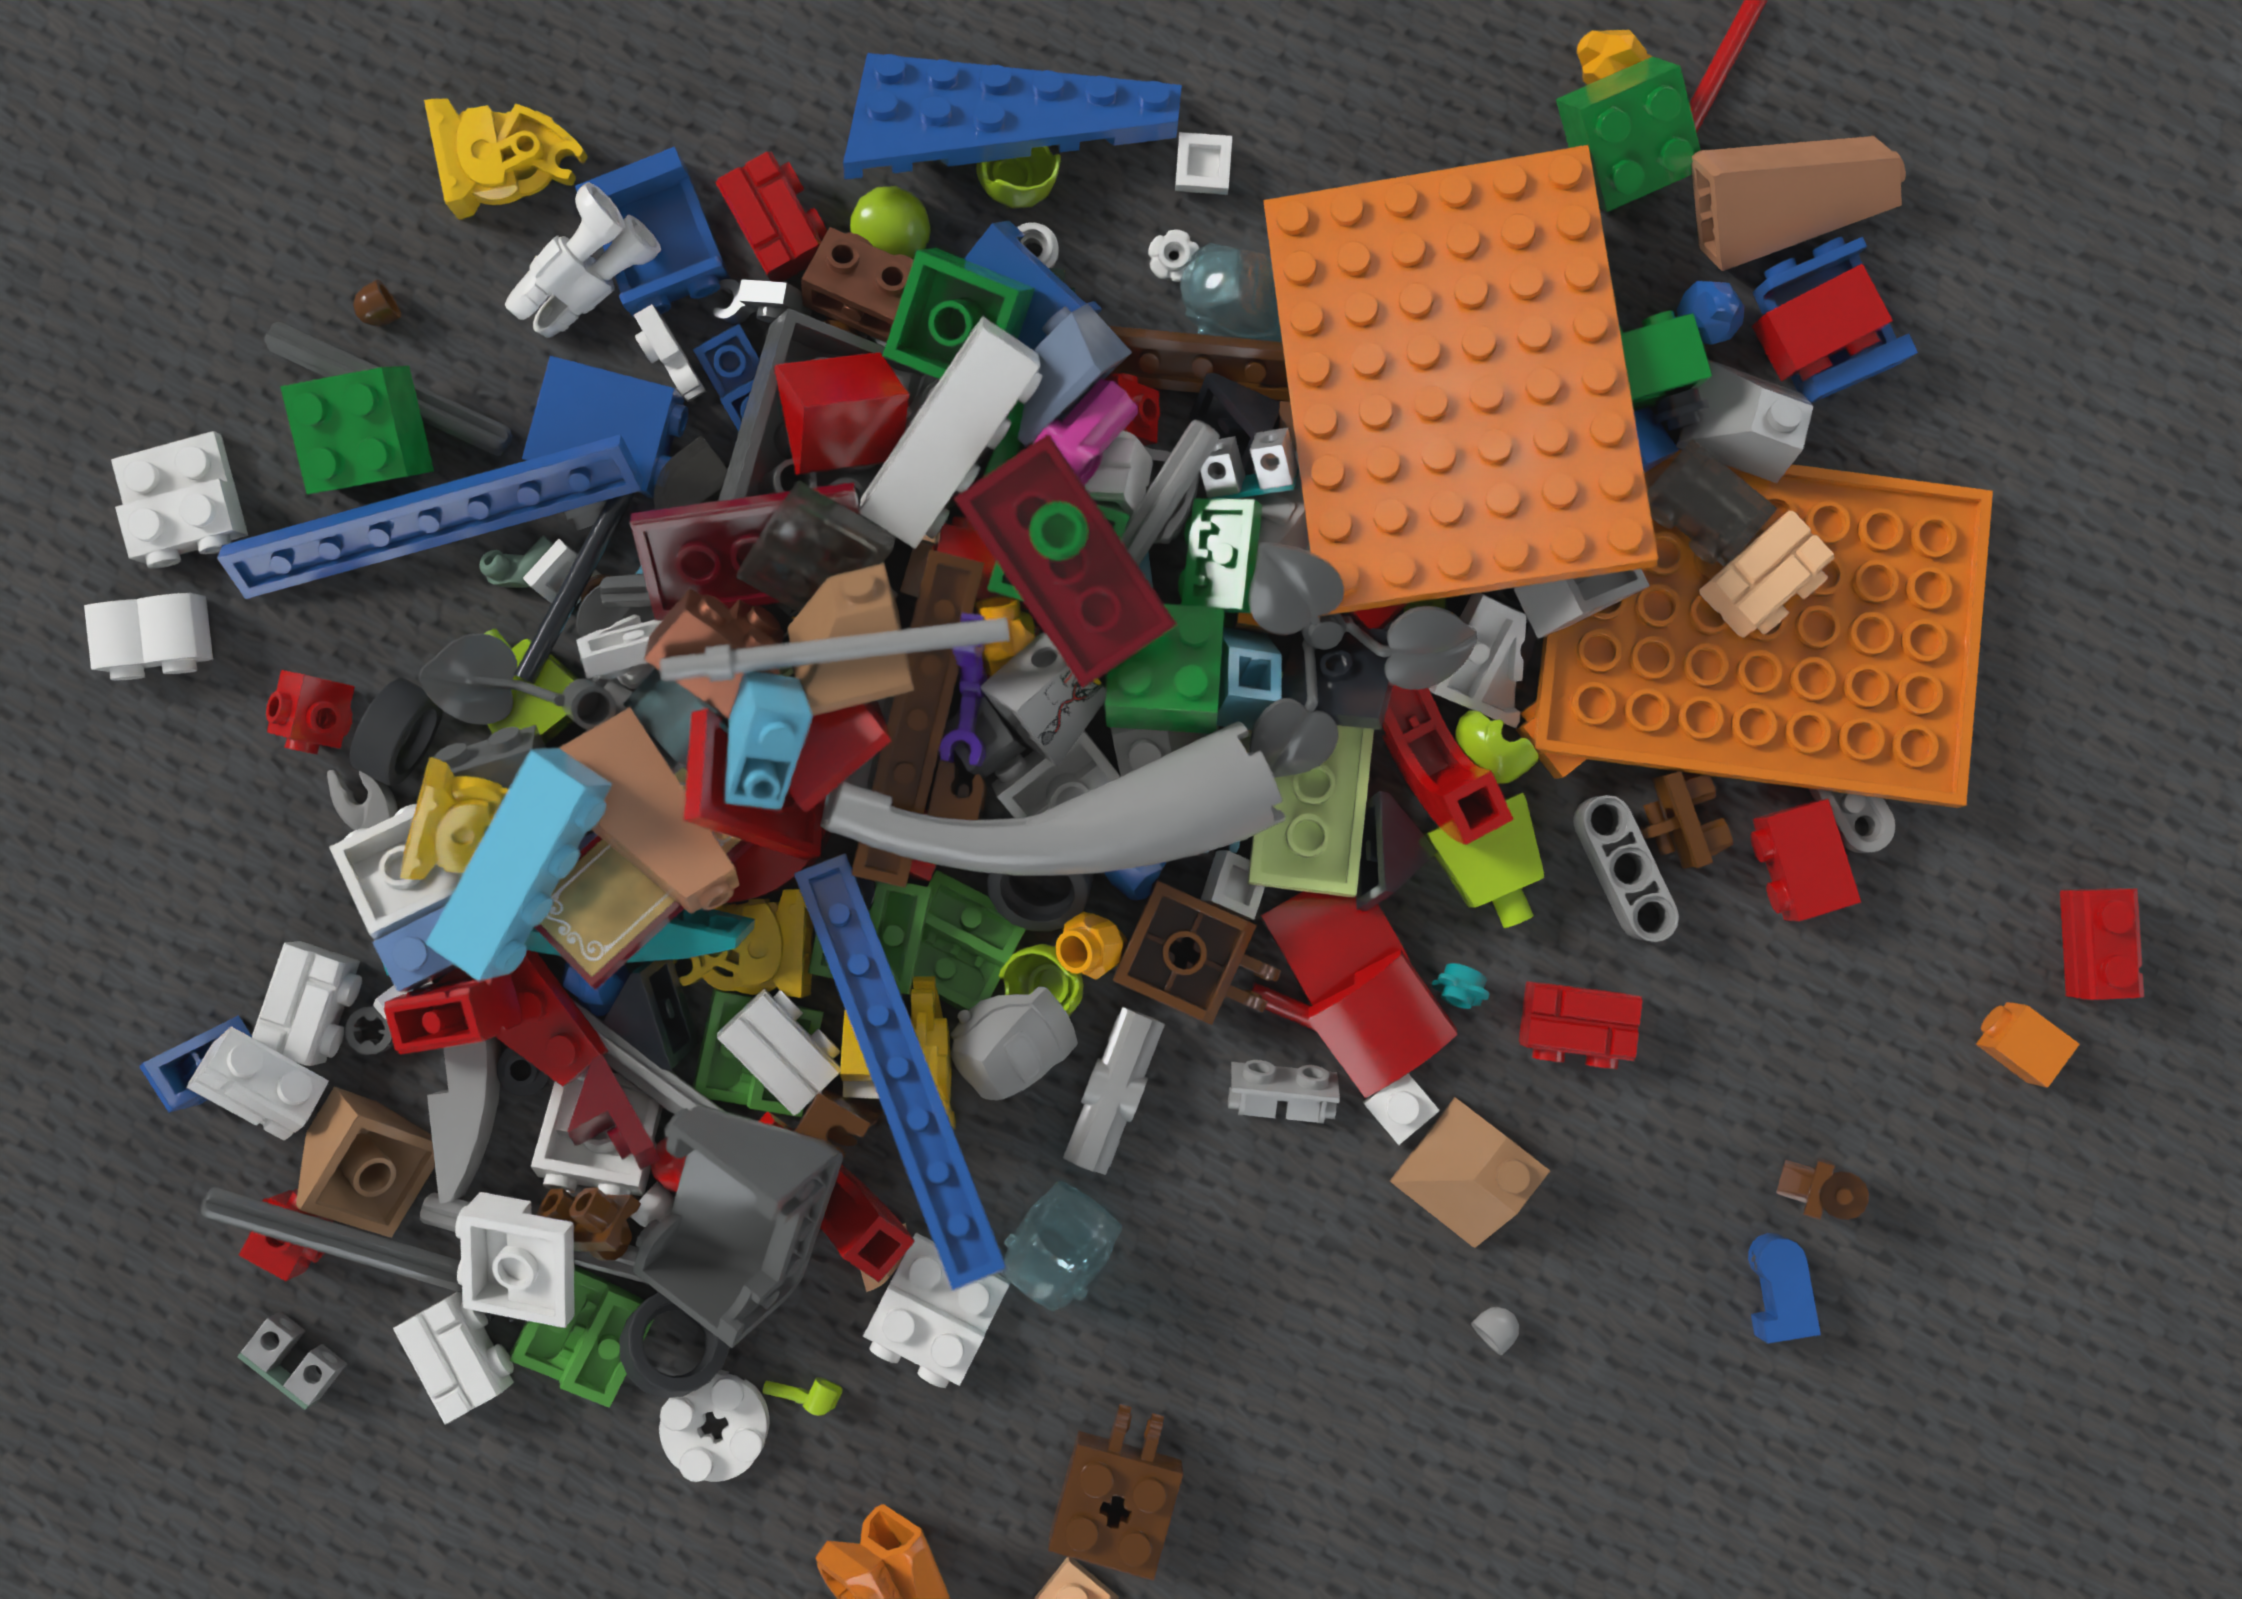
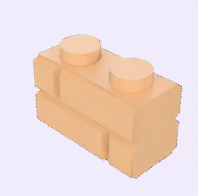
(1767, 575)

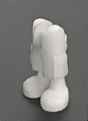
(570, 271)

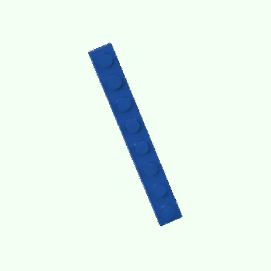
(432, 517)
(900, 1073)

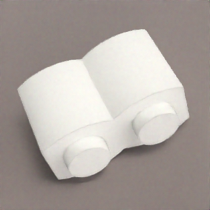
(147, 634)

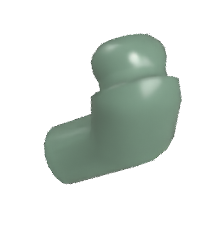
(509, 569)

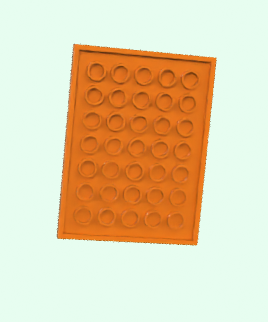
(1459, 381)
(1844, 695)

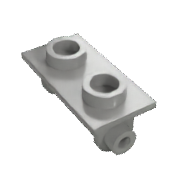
(1308, 1090)

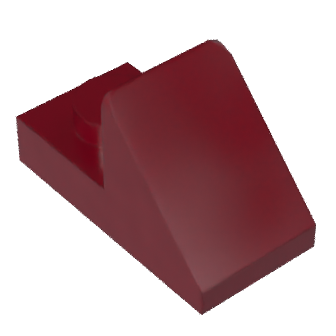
(606, 1105)

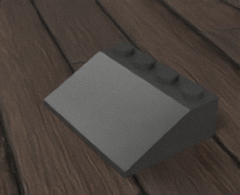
(762, 451)

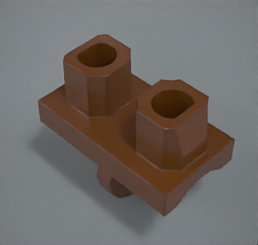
(1692, 840)
(1839, 1193)
(597, 1219)

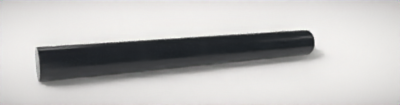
(572, 588)

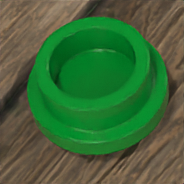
(1058, 530)

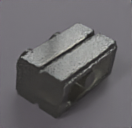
(1708, 504)

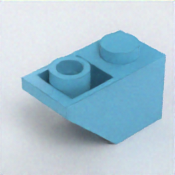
(1247, 676)
(765, 739)

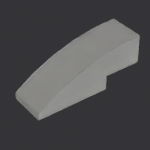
(464, 1115)

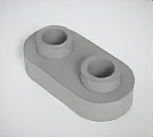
(1850, 807)

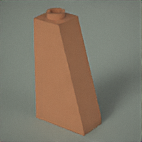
(1788, 193)
(647, 815)

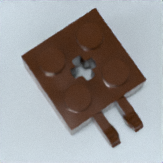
(1200, 985)
(1106, 1468)

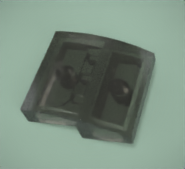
(808, 543)

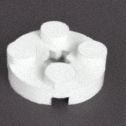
(742, 1439)

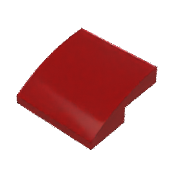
(1329, 940)
(1382, 1024)

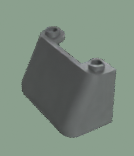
(738, 1219)

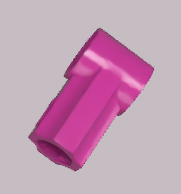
(1092, 427)

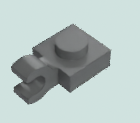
(763, 297)

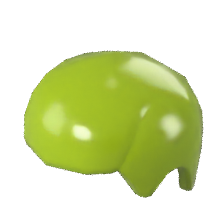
(1020, 180)
(892, 221)
(1487, 749)
(1040, 967)

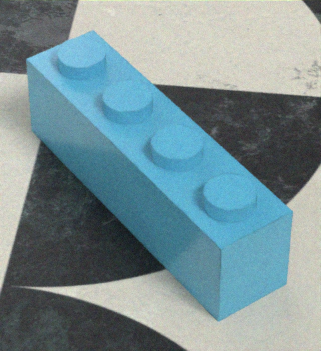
(519, 864)

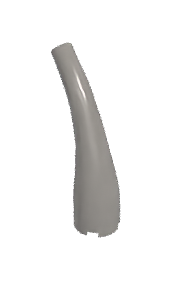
(1156, 814)

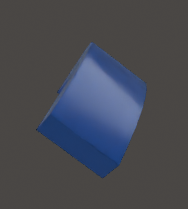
(731, 368)

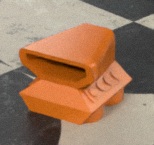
(886, 1564)

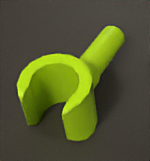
(818, 1401)

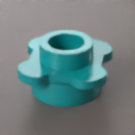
(1461, 986)

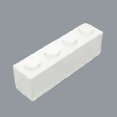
(950, 434)

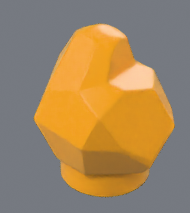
(1608, 52)
(1019, 628)
(1090, 945)

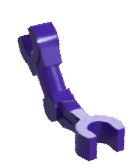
(971, 680)

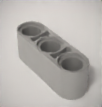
(1646, 884)

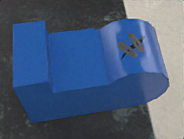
(1785, 1290)

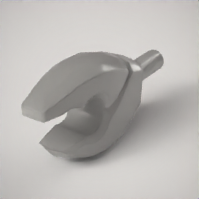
(376, 809)

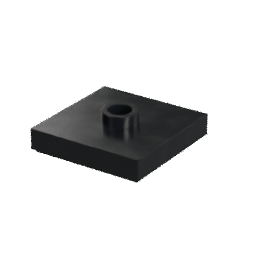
(1349, 680)

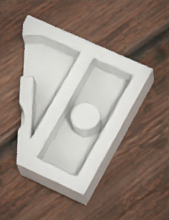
(616, 649)
(1495, 664)

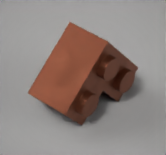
(707, 622)

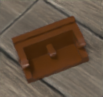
(961, 806)
(837, 1116)

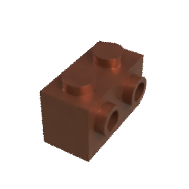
(855, 283)

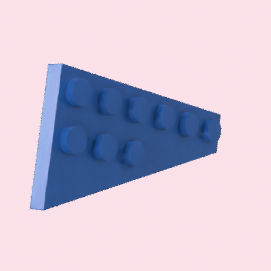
(988, 113)

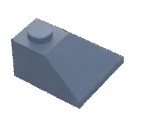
(1072, 360)

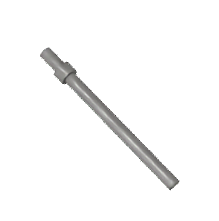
(722, 662)

